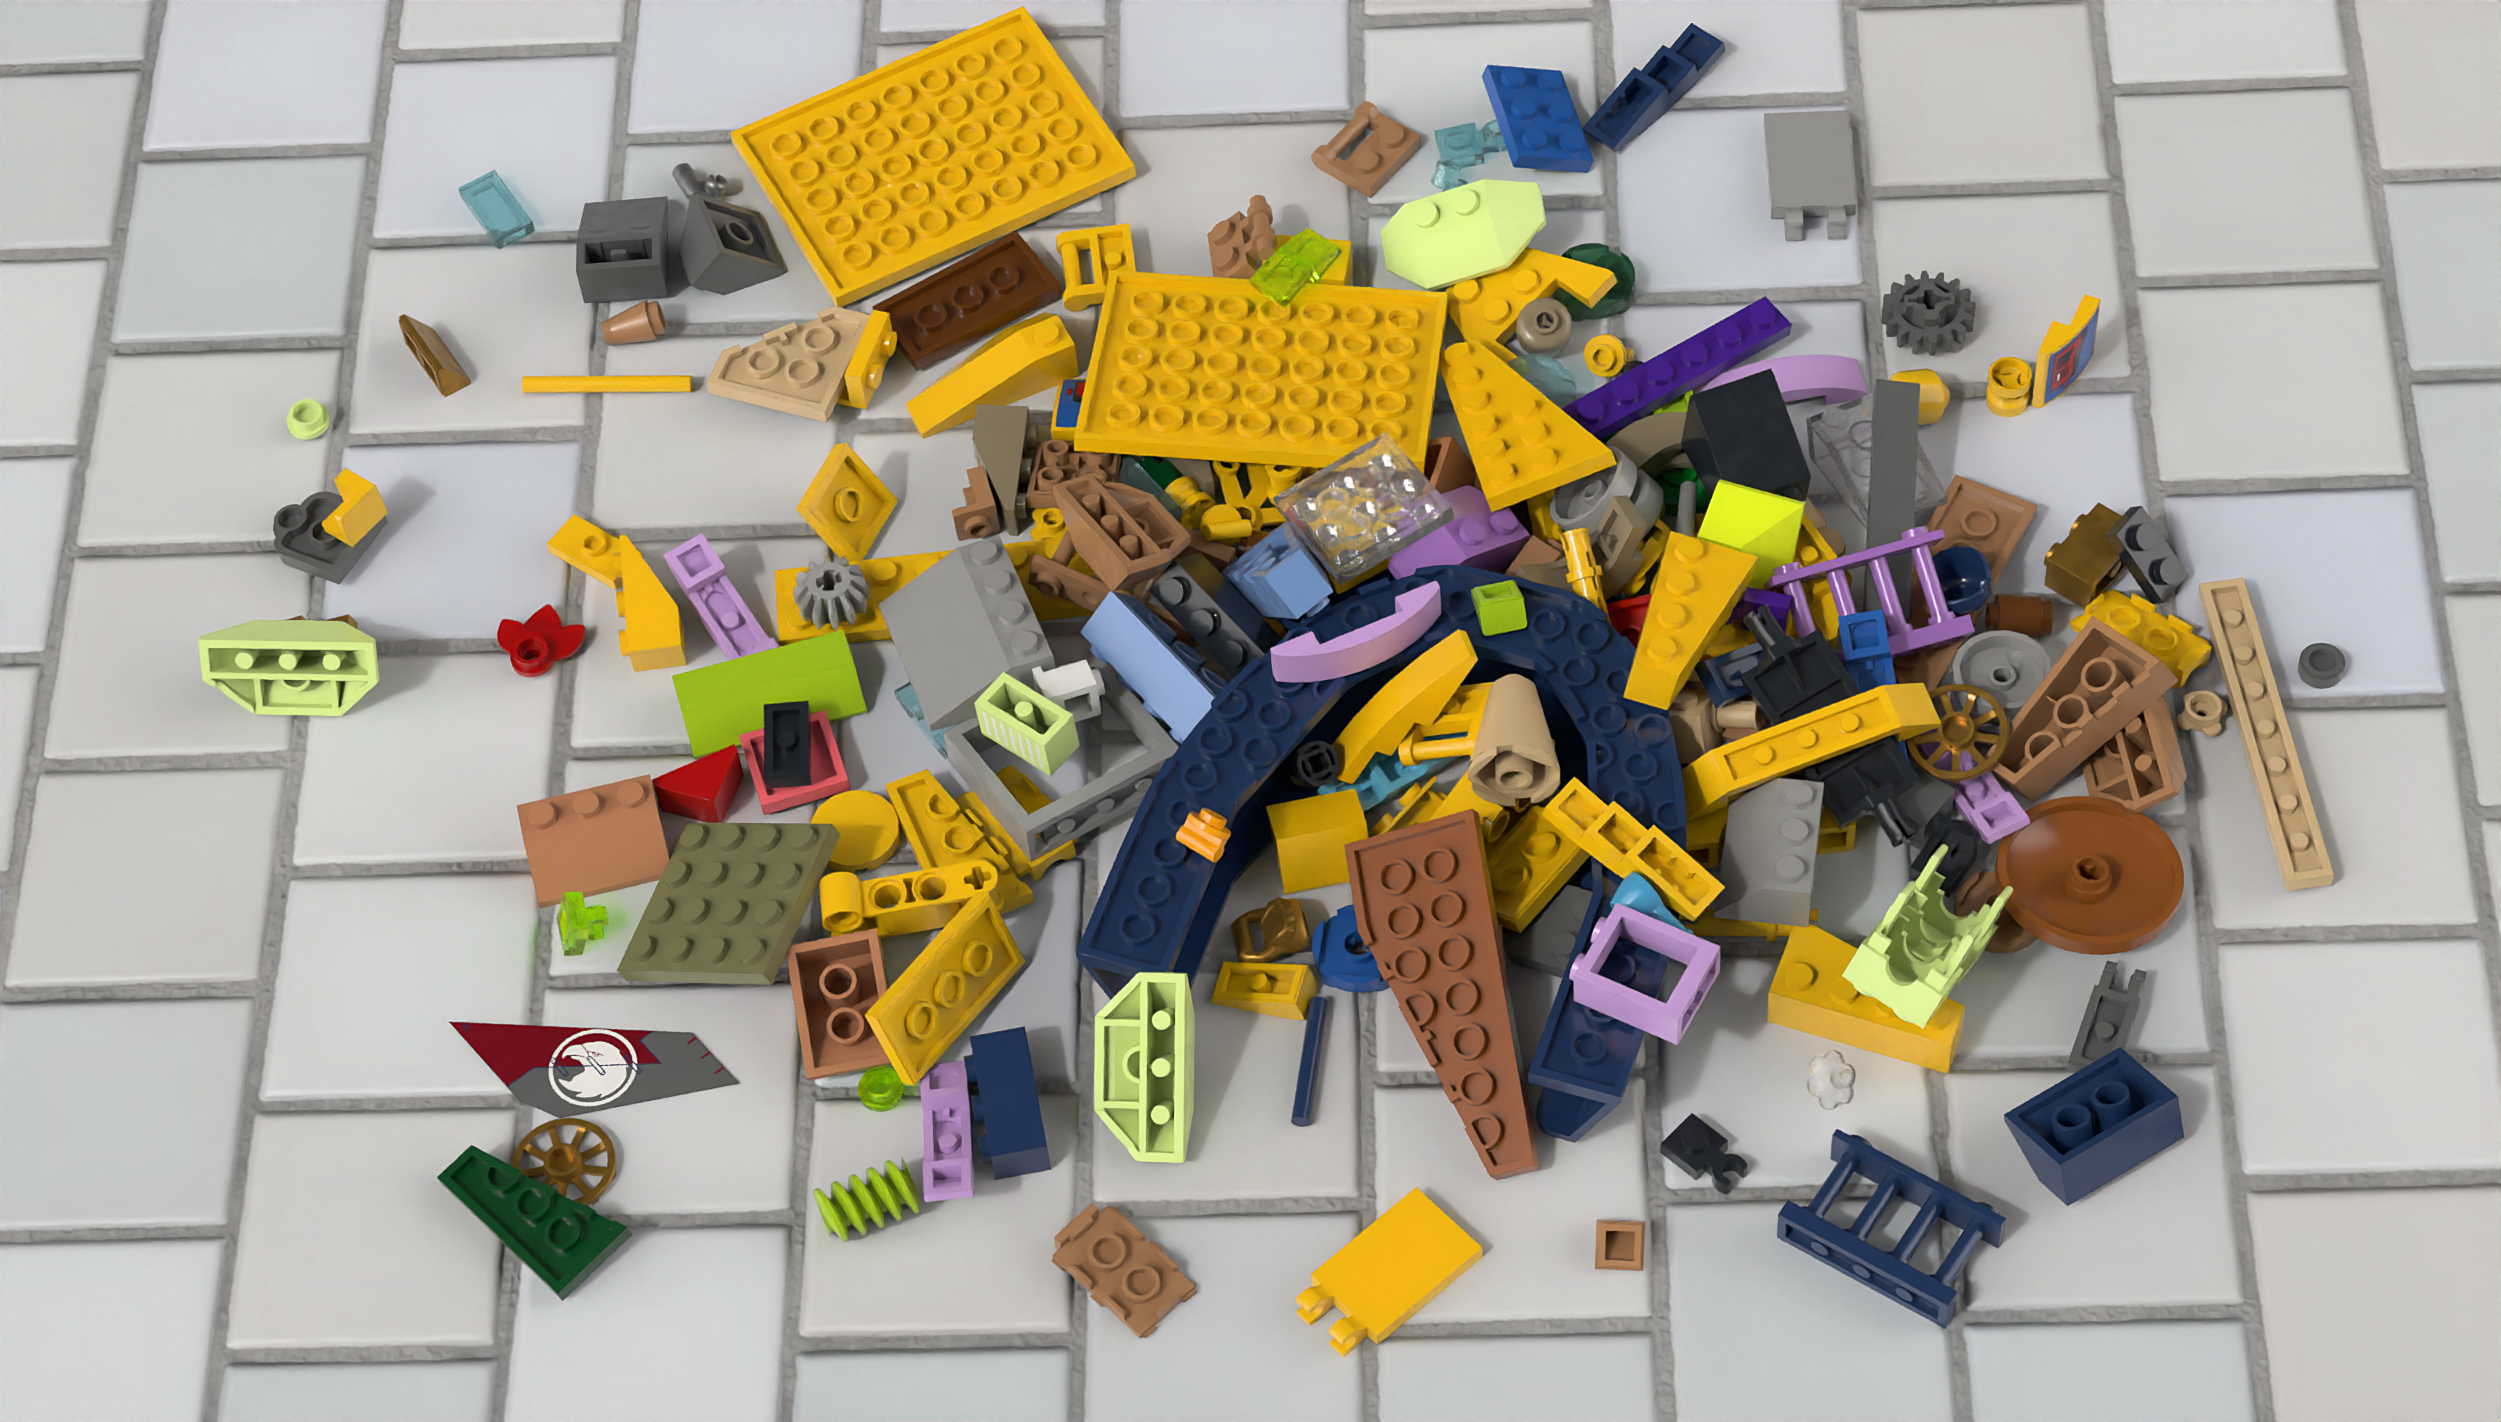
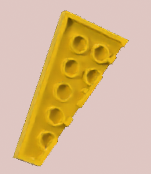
(1513, 430)

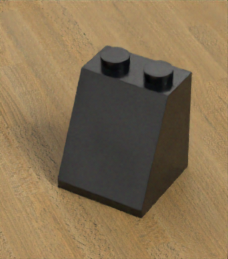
(1745, 438)

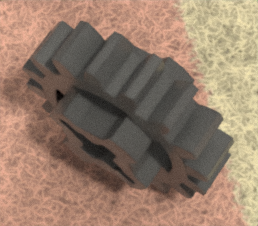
(1928, 313)

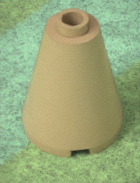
(1513, 746)

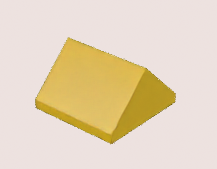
(1312, 837)

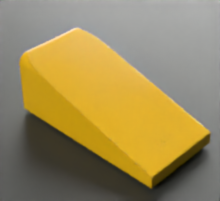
(1266, 988)

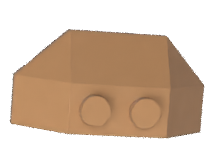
(1119, 529)
(2139, 762)

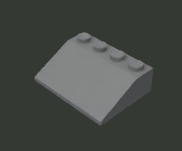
(964, 629)

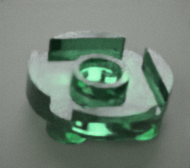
(1617, 299)

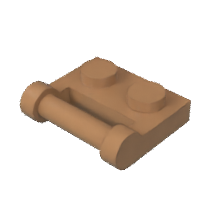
(1375, 158)

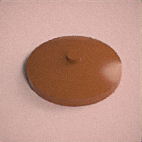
(2090, 876)

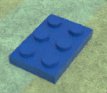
(1537, 118)

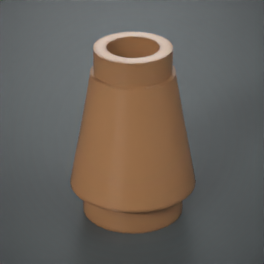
(636, 324)

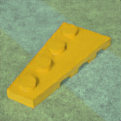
(945, 836)

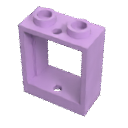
(1630, 1006)

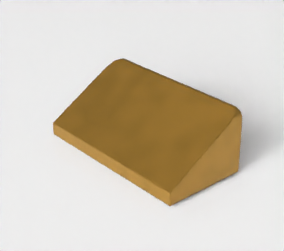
(433, 356)

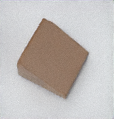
(1620, 1245)

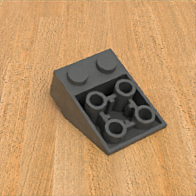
(623, 250)

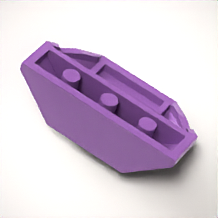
(1471, 539)

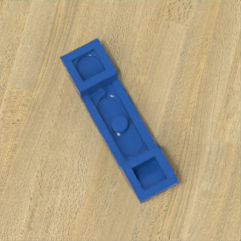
(1868, 653)

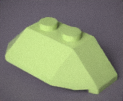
(1462, 232)
(290, 666)
(1147, 1066)

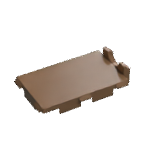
(1121, 1268)

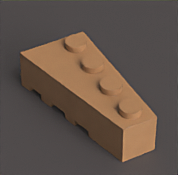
(2078, 708)

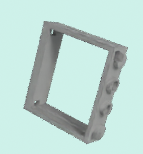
(1080, 809)

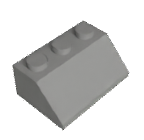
(1771, 853)

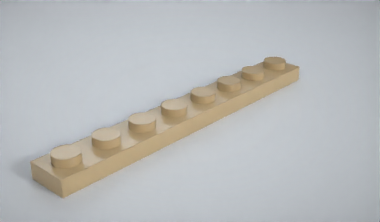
(2265, 735)

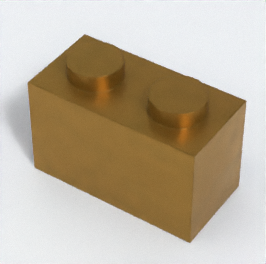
(2085, 560)

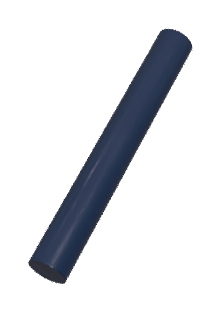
(1309, 1061)

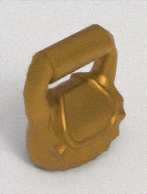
(1282, 927)

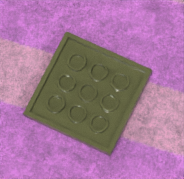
(729, 903)

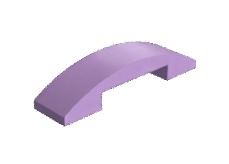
(1803, 377)
(716, 600)
(1363, 648)
(1980, 799)
(947, 1133)

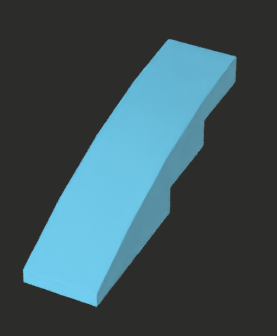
(1387, 777)

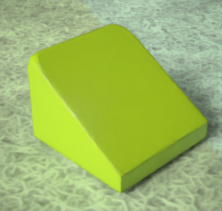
(1499, 607)

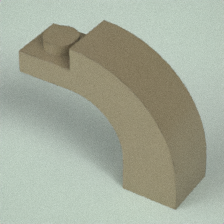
(1654, 443)
(1613, 546)

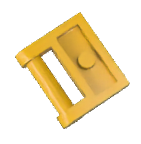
(1110, 250)
(1460, 714)

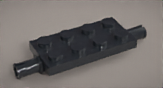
(1808, 676)

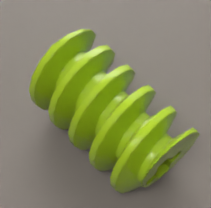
(867, 1199)

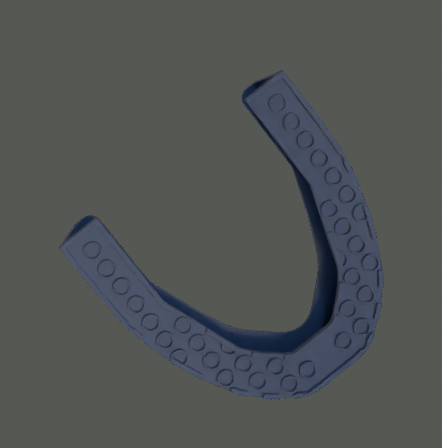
(1169, 899)

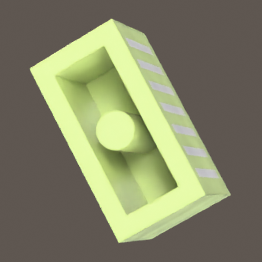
(1027, 724)

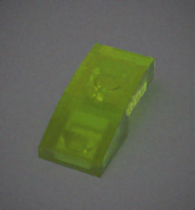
(1293, 264)

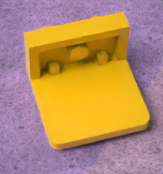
(869, 361)

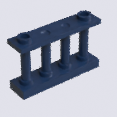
(1890, 1271)

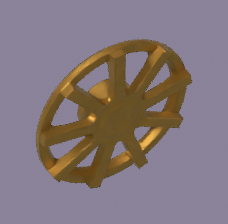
(1959, 733)
(565, 1163)

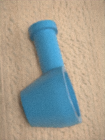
(1640, 896)

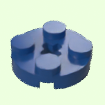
(1336, 964)

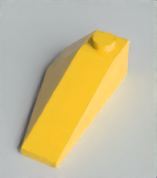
(1000, 372)

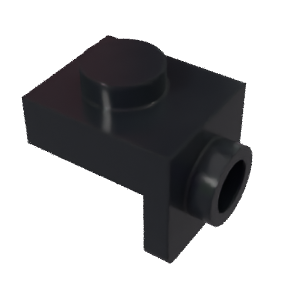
(1961, 852)

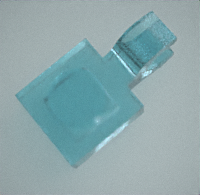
(1467, 145)

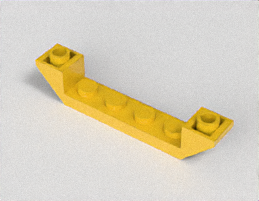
(1804, 742)

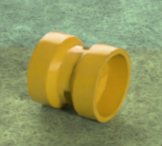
(2008, 386)

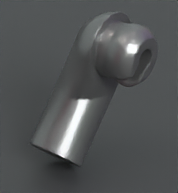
(690, 183)

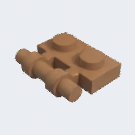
(1242, 241)

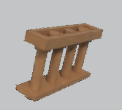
(1056, 579)

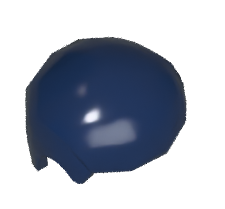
(1963, 578)

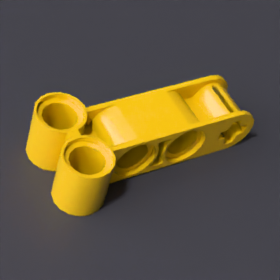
(861, 905)

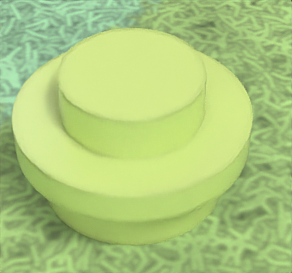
(307, 419)

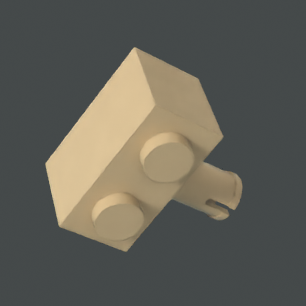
(1700, 725)

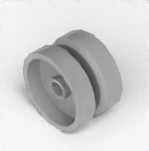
(1586, 499)
(2005, 666)

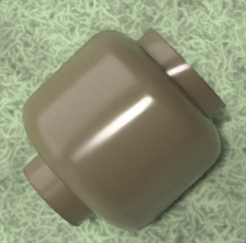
(1549, 314)

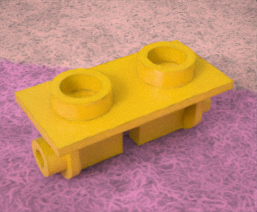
(1418, 808)

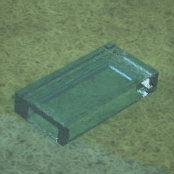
(496, 209)

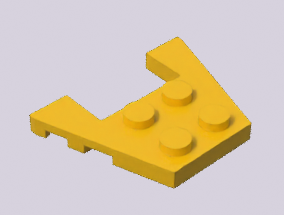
(1491, 303)

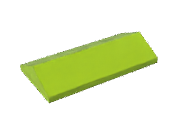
(731, 695)

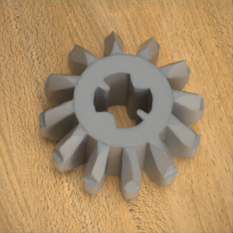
(831, 593)

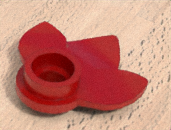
(539, 638)

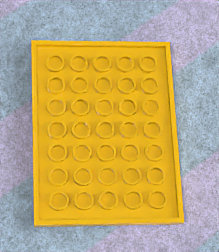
(932, 156)
(1240, 379)

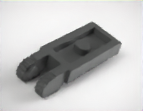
(2106, 1018)

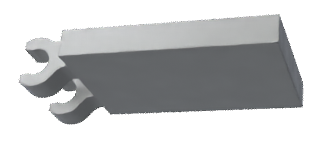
(1810, 169)

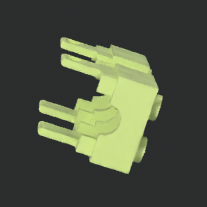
(1922, 948)

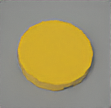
(866, 830)

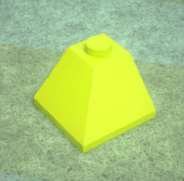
(1755, 525)

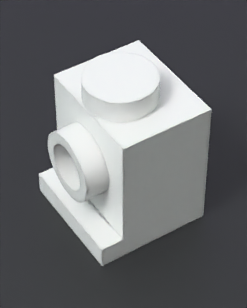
(1072, 688)

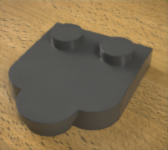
(306, 545)
(1551, 934)

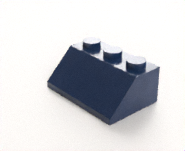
(2095, 1125)

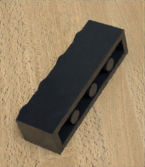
(1214, 613)

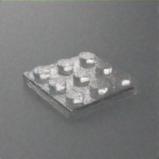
(1363, 508)

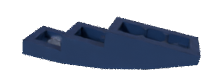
(1654, 89)

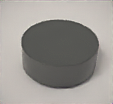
(2321, 665)

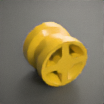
(1192, 501)

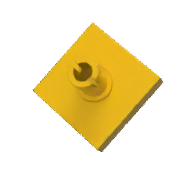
(846, 504)

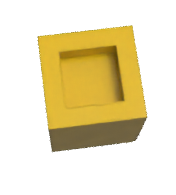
(358, 512)

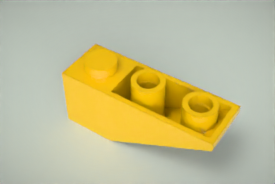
(653, 621)

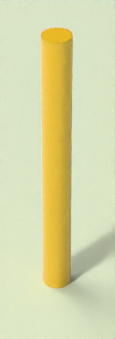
(607, 384)

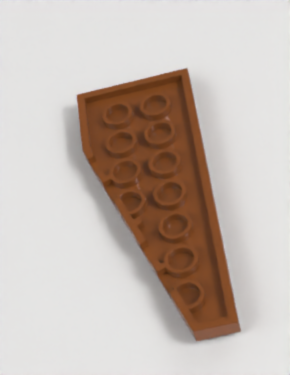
(1437, 942)

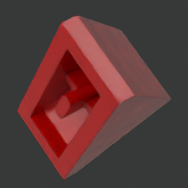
(702, 787)

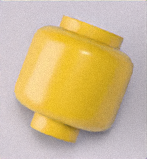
(1933, 393)

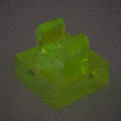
(579, 923)

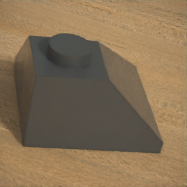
(726, 247)

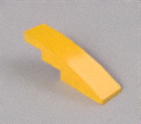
(1409, 698)
(1628, 846)

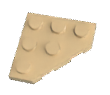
(794, 365)

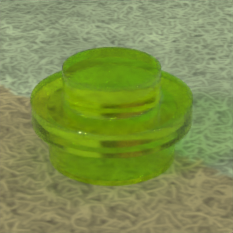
(880, 1089)

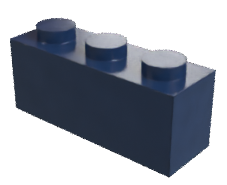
(1007, 1103)

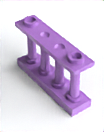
(1903, 640)

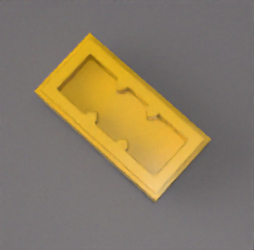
(587, 549)

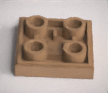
(1058, 462)

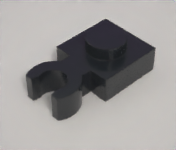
(1701, 1149)

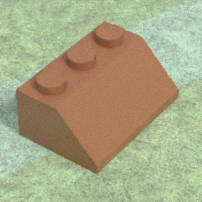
(594, 840)

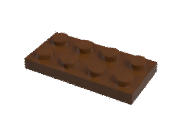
(968, 300)

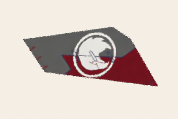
(593, 1068)

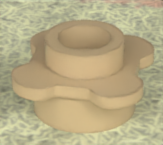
(2205, 703)

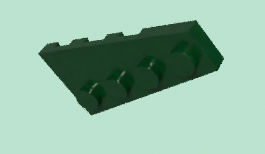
(541, 1227)

